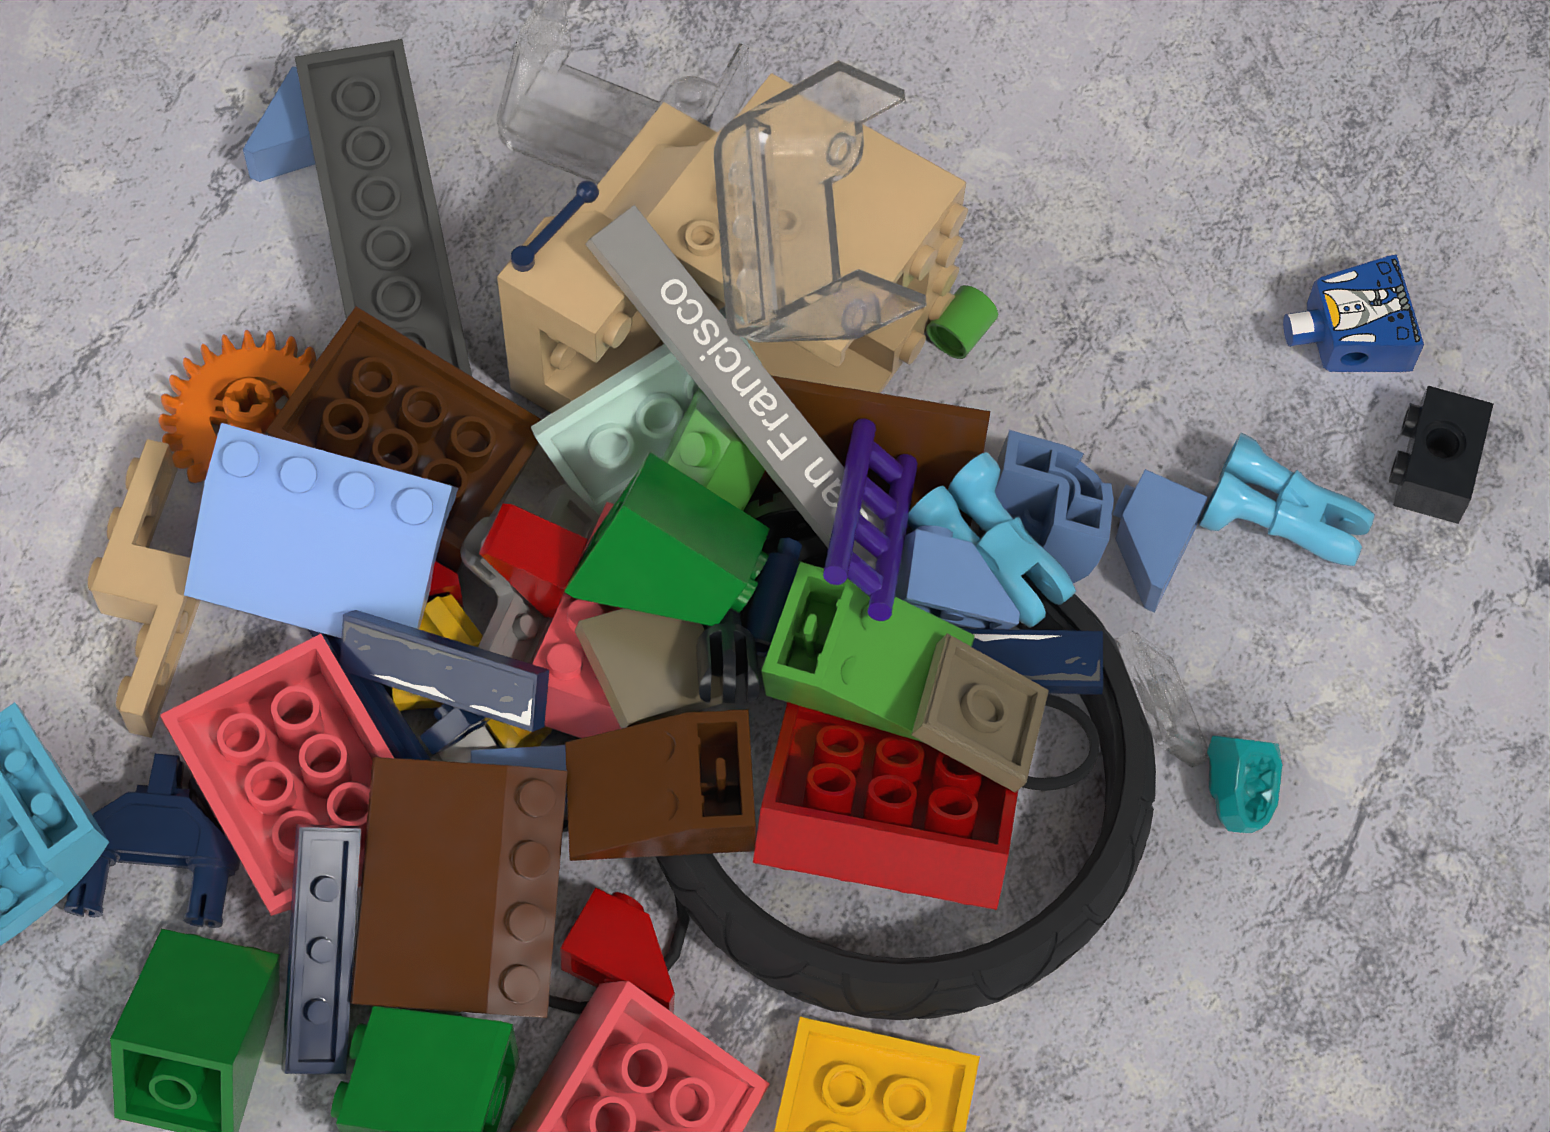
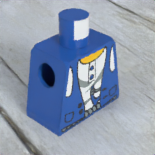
(1360, 320)

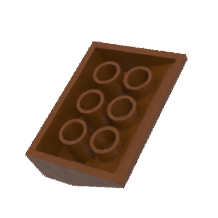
(412, 413)
(934, 433)
(459, 887)

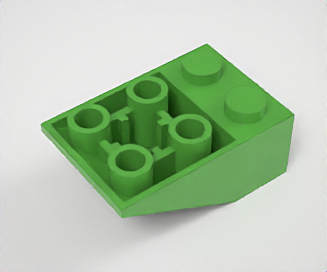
(844, 661)

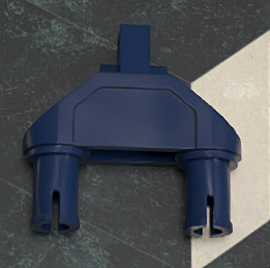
(166, 830)

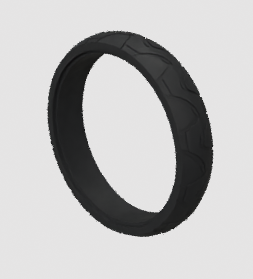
(982, 974)

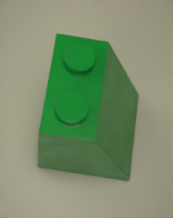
(672, 550)
(193, 1034)
(427, 1074)

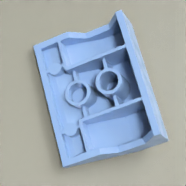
(313, 534)

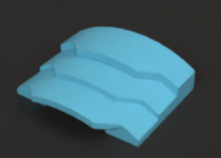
(44, 828)

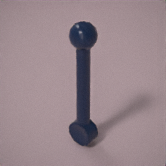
(524, 256)

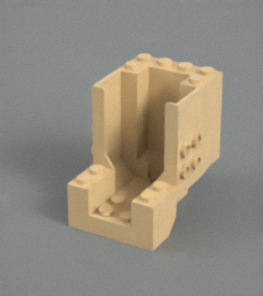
(577, 328)

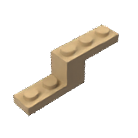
(145, 588)

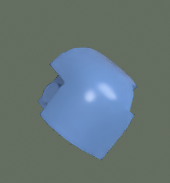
(1056, 499)

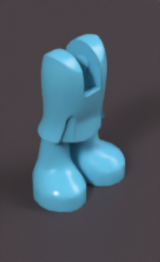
(1302, 512)
(1005, 545)

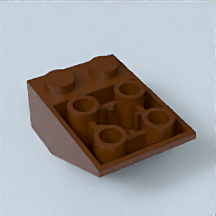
(663, 788)

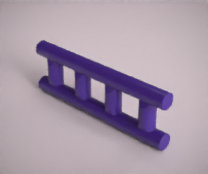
(852, 526)

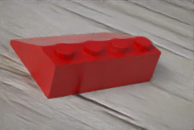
(882, 812)

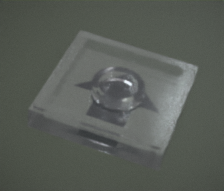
(1163, 699)

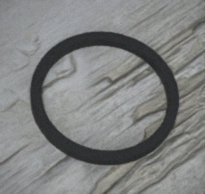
(1084, 769)

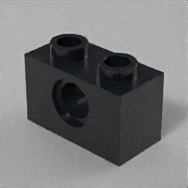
(1456, 428)

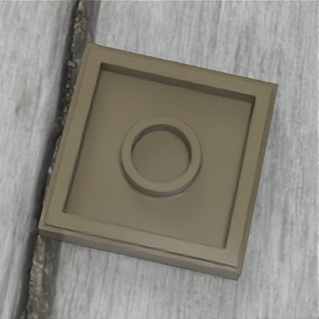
(645, 664)
(980, 713)

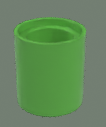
(963, 322)

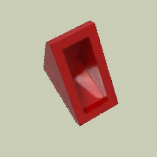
(533, 556)

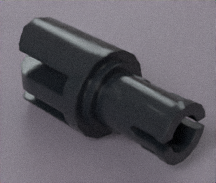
(727, 652)

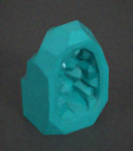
(1244, 781)

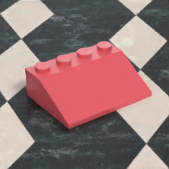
(280, 753)
(639, 1071)

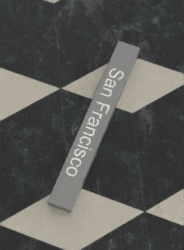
(725, 370)

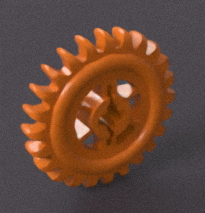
(246, 380)

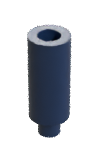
(772, 592)

